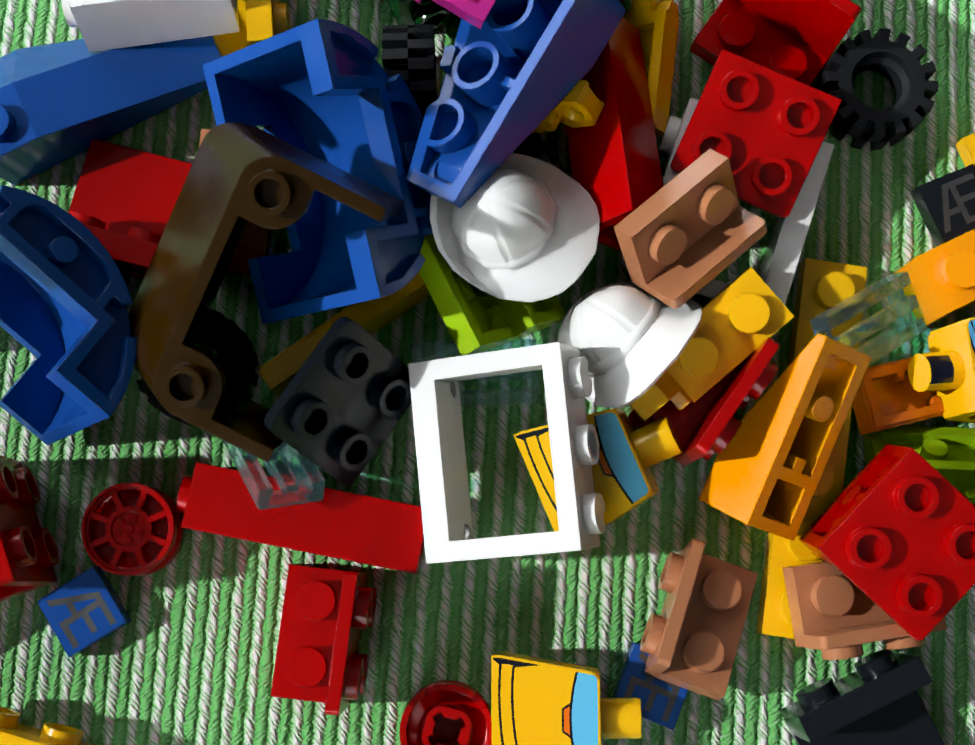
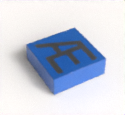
(84, 611)
(659, 699)

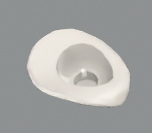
(521, 231)
(627, 339)

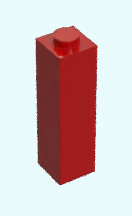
(620, 154)
(337, 527)

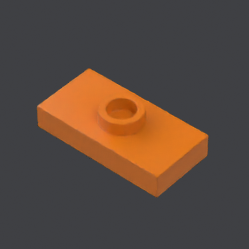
(889, 400)

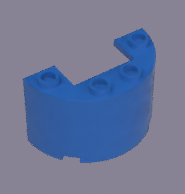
(339, 104)
(69, 311)

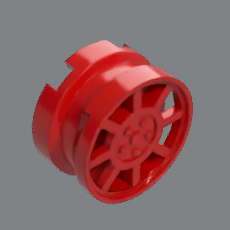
(132, 530)
(446, 715)

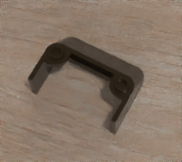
(233, 180)

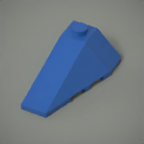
(504, 86)
(66, 97)

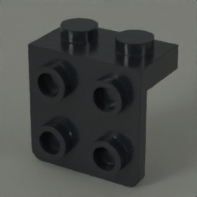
(342, 401)
(867, 706)

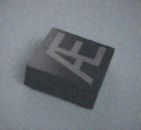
(948, 204)

